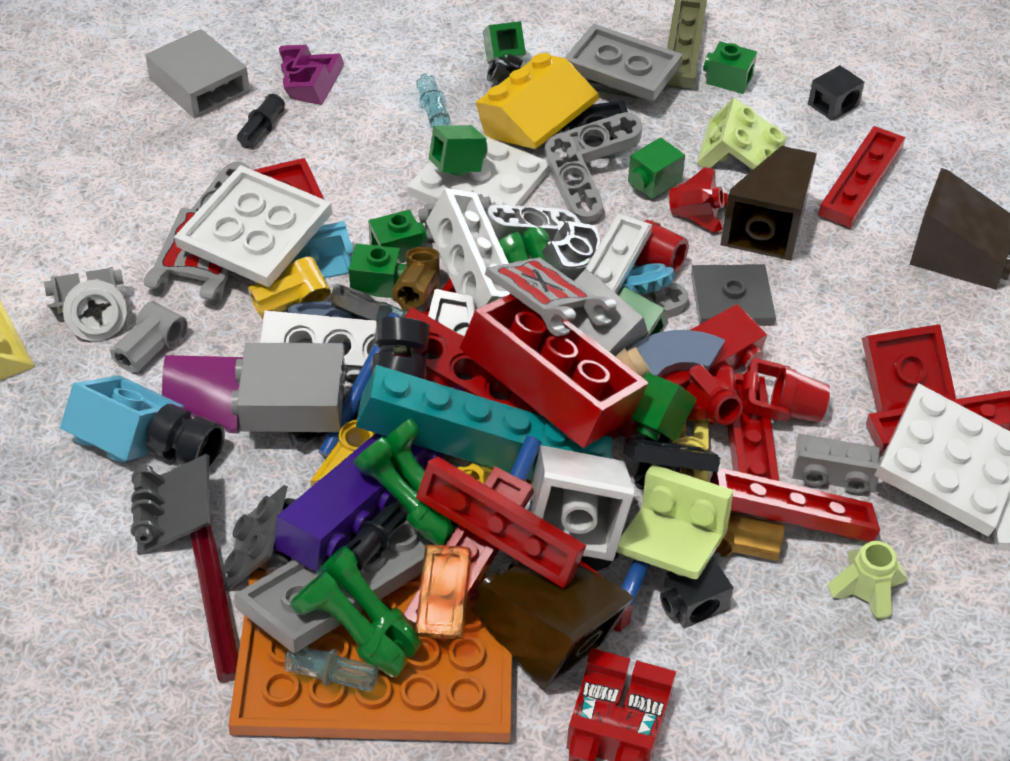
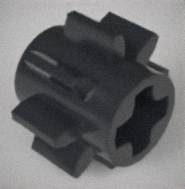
(502, 68)

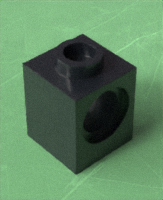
(835, 92)
(696, 598)

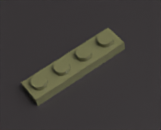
(686, 39)

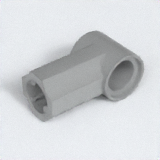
(153, 330)

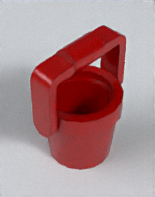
(663, 248)
(792, 395)

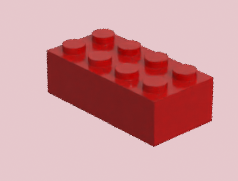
(560, 376)

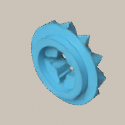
(648, 278)

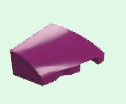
(307, 75)
(202, 386)

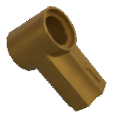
(418, 278)
(752, 537)

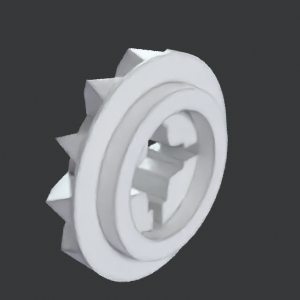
(87, 326)

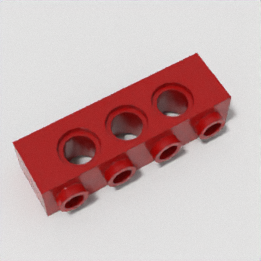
(452, 361)

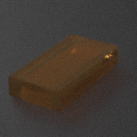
(443, 592)

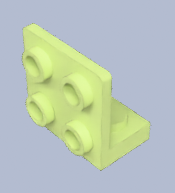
(740, 133)
(678, 522)

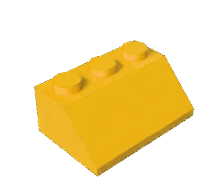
(535, 102)

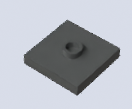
(726, 285)

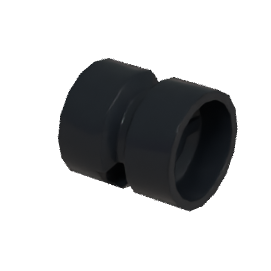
(401, 337)
(181, 438)

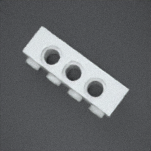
(467, 244)
(291, 327)

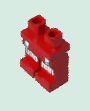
(614, 732)

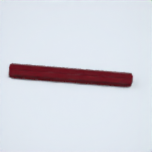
(215, 603)

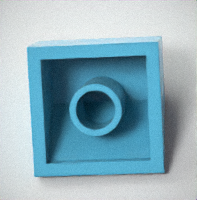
(112, 415)

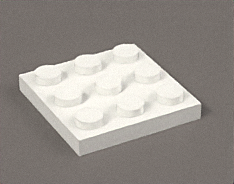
(505, 177)
(254, 225)
(949, 460)

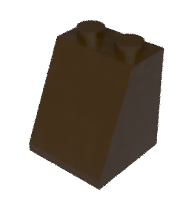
(769, 204)
(963, 234)
(549, 625)

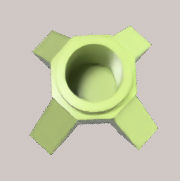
(870, 577)

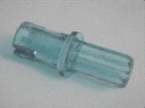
(432, 100)
(331, 668)

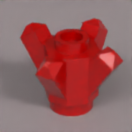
(699, 200)
(715, 396)

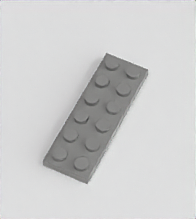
(269, 598)

